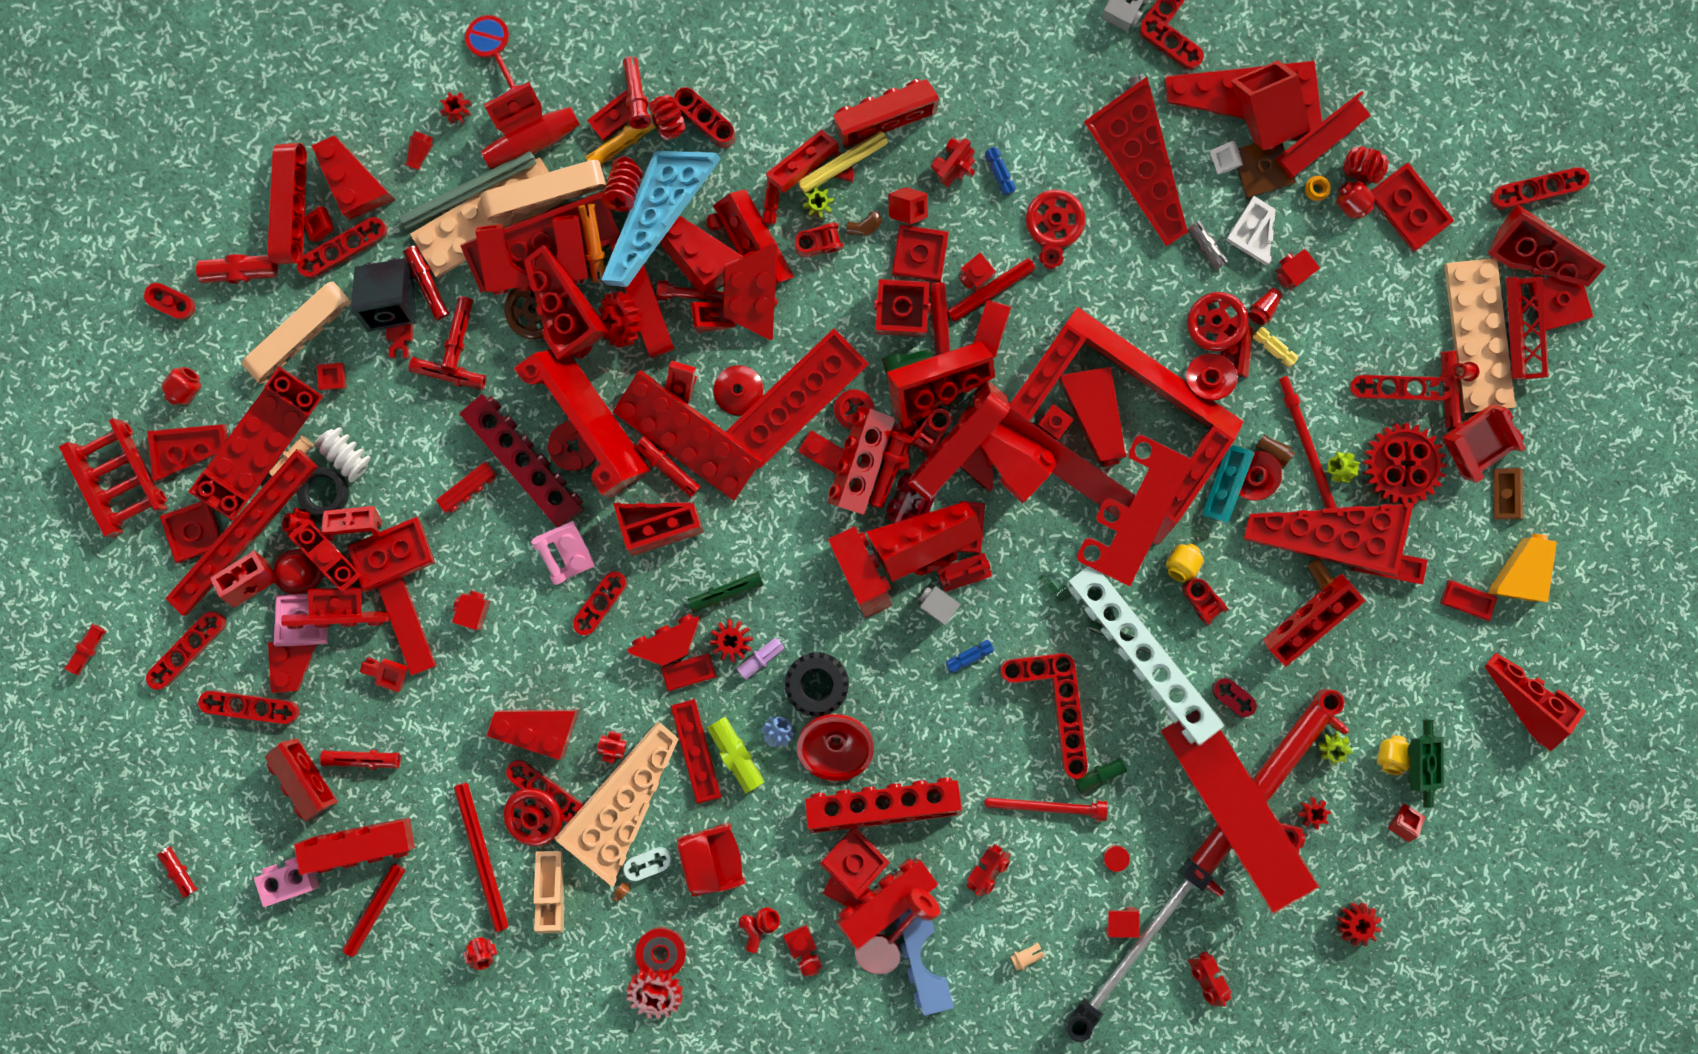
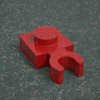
(399, 336)

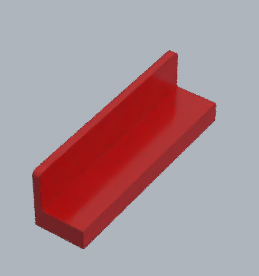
(1323, 136)
(748, 229)

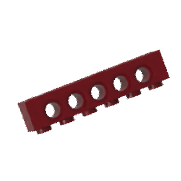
(476, 416)

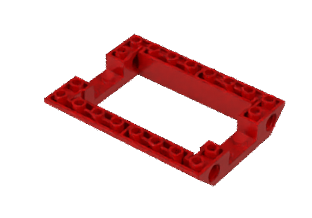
(1080, 473)

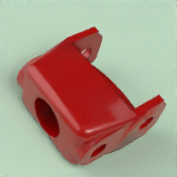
(710, 860)

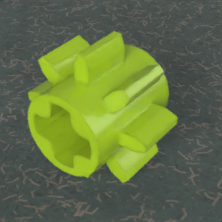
(813, 207)
(1343, 467)
(1336, 743)

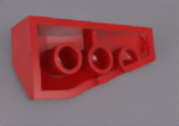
(1535, 246)
(1018, 459)
(1544, 714)

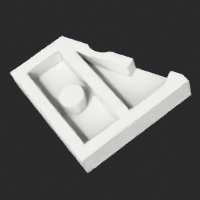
(1254, 230)

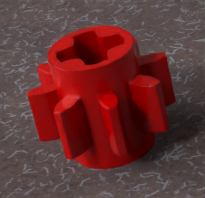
(456, 114)
(293, 520)
(611, 747)
(1320, 810)
(480, 953)

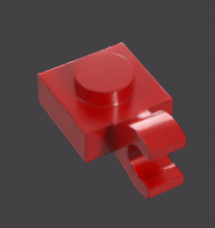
(387, 673)

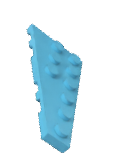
(662, 197)

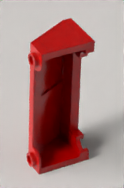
(592, 418)

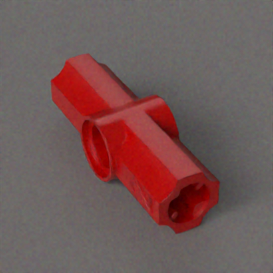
(235, 268)

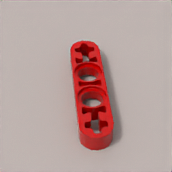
(1539, 188)
(341, 245)
(1401, 387)
(184, 648)
(249, 707)
(551, 787)

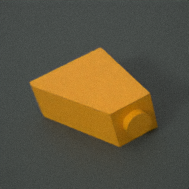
(1527, 571)

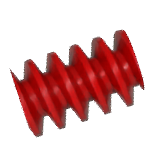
(622, 184)

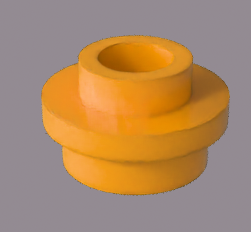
(1323, 183)

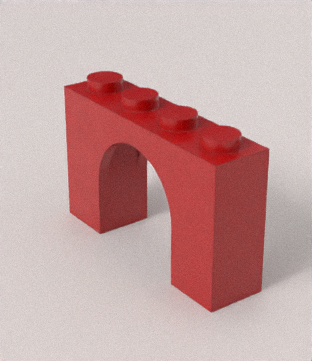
(503, 274)

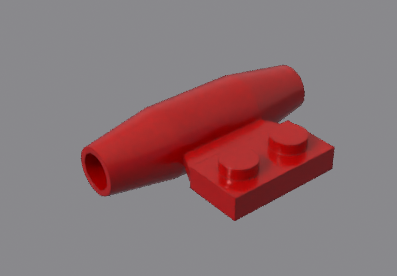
(524, 127)

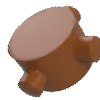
(621, 891)

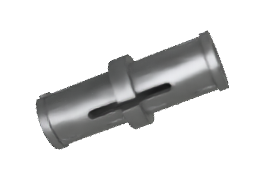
(1207, 245)

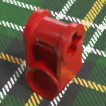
(820, 240)
(930, 433)
(1206, 603)

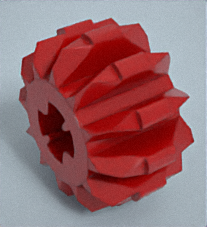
(666, 117)
(1365, 165)
(732, 632)
(1367, 928)

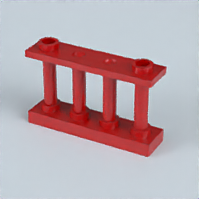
(87, 478)

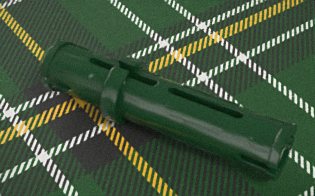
(697, 602)

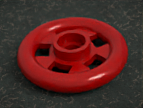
(1049, 198)
(1223, 341)
(514, 824)

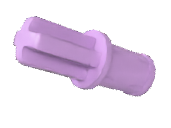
(760, 658)

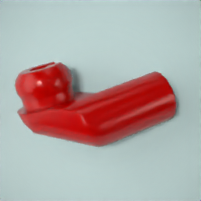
(749, 925)

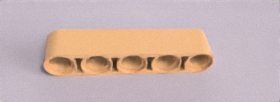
(543, 190)
(295, 331)

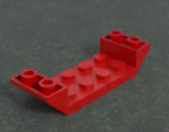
(256, 443)

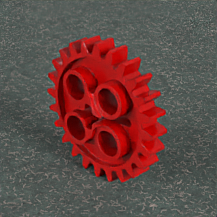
(1427, 465)

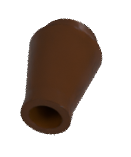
(1277, 449)

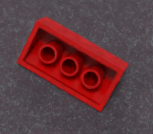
(886, 112)

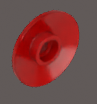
(1214, 367)
(737, 403)
(1266, 465)

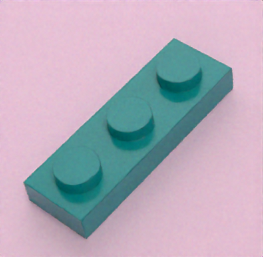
(1228, 484)

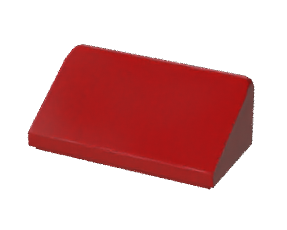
(1241, 352)

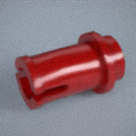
(1468, 371)

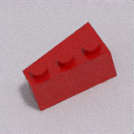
(349, 179)
(697, 255)
(656, 525)
(861, 571)
(535, 730)

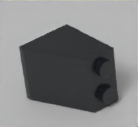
(383, 295)

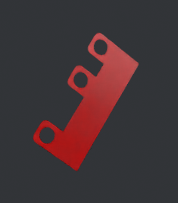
(1143, 518)

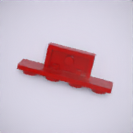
(334, 607)

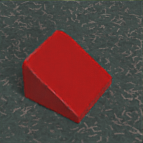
(1407, 823)

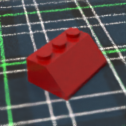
(300, 779)

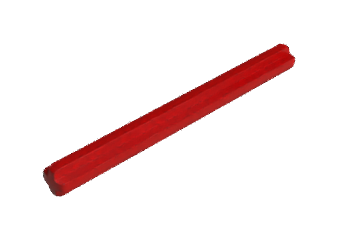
(481, 857)

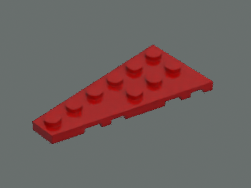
(1216, 94)
(1349, 536)

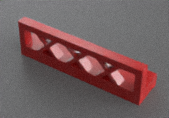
(1517, 332)

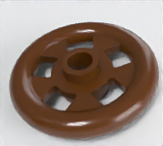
(512, 313)

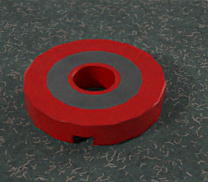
(665, 938)

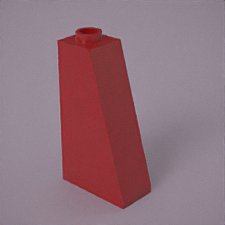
(1096, 410)

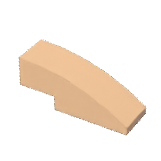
(549, 892)

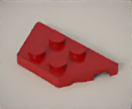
(751, 290)

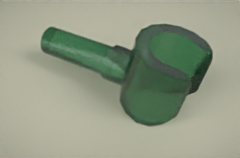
(1060, 593)

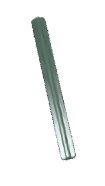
(467, 190)

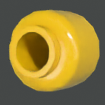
(1184, 562)
(1394, 755)

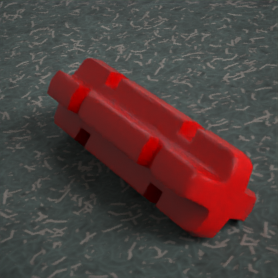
(771, 204)

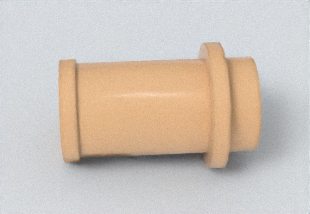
(1025, 957)

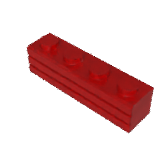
(466, 487)

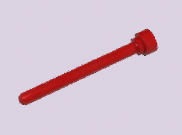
(668, 291)
(1095, 810)

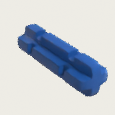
(1000, 171)
(970, 656)

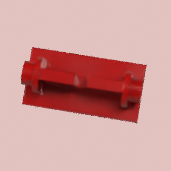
(964, 572)
(984, 879)
(1214, 989)

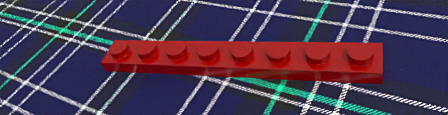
(242, 531)

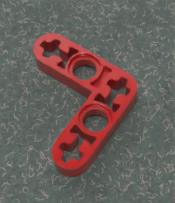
(1161, 21)

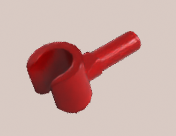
(714, 222)

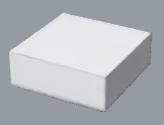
(1226, 157)

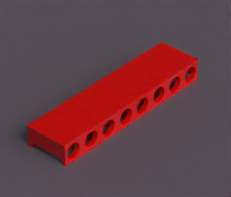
(1242, 816)

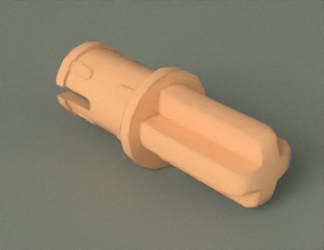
(301, 444)

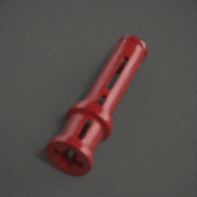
(636, 101)
(893, 459)

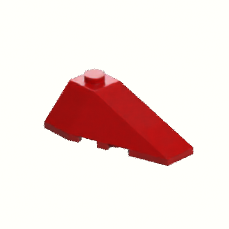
(566, 314)

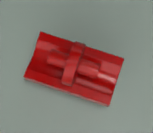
(957, 164)

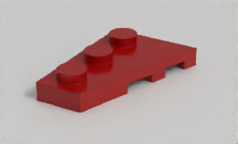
(183, 447)

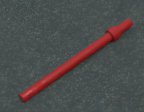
(1292, 401)

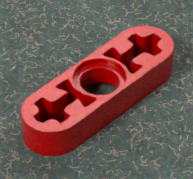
(610, 602)

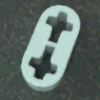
(649, 869)

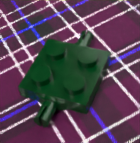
(1426, 763)

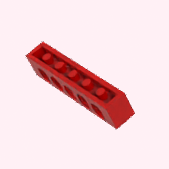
(948, 806)

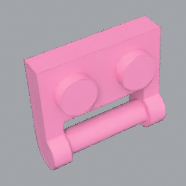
(571, 548)

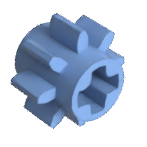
(777, 732)

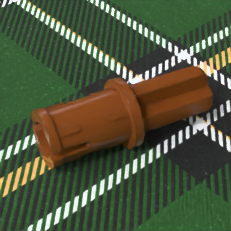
(1320, 573)

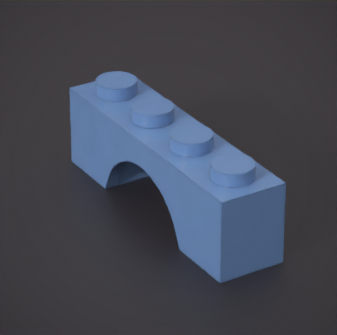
(932, 990)

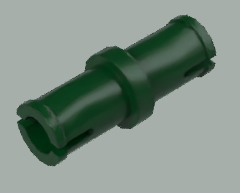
(1100, 775)

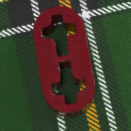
(1230, 701)

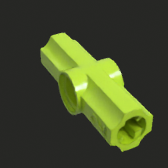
(735, 755)

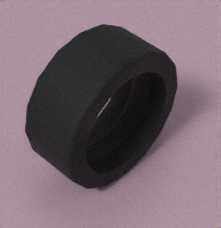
(341, 498)

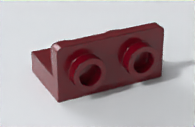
(907, 502)

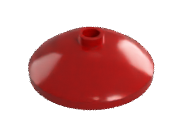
(835, 758)

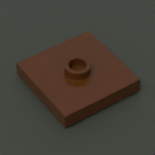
(1261, 170)

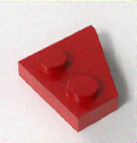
(288, 666)

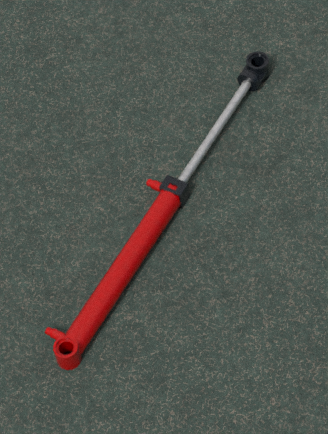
(1216, 847)

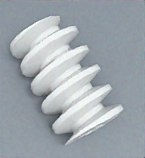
(342, 453)

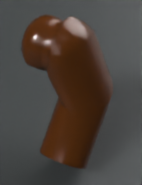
(867, 226)

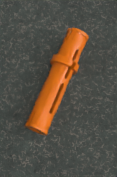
(592, 241)

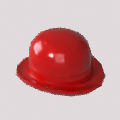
(296, 572)

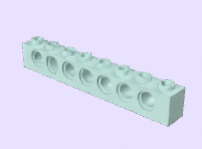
(1208, 722)

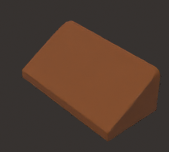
(1508, 493)

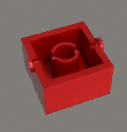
(902, 308)

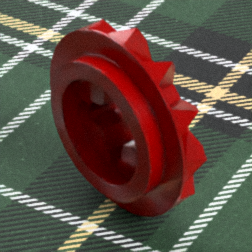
(842, 406)

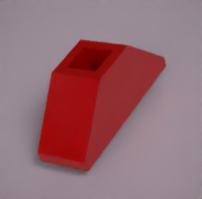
(324, 555)
(668, 643)

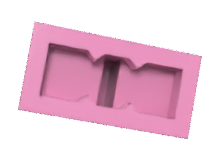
(288, 884)

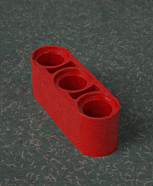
(699, 107)

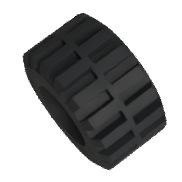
(811, 706)

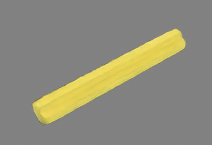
(843, 162)

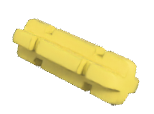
(1275, 347)

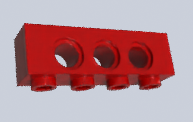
(871, 452)
(1313, 620)

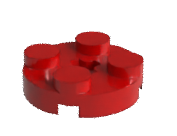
(559, 452)

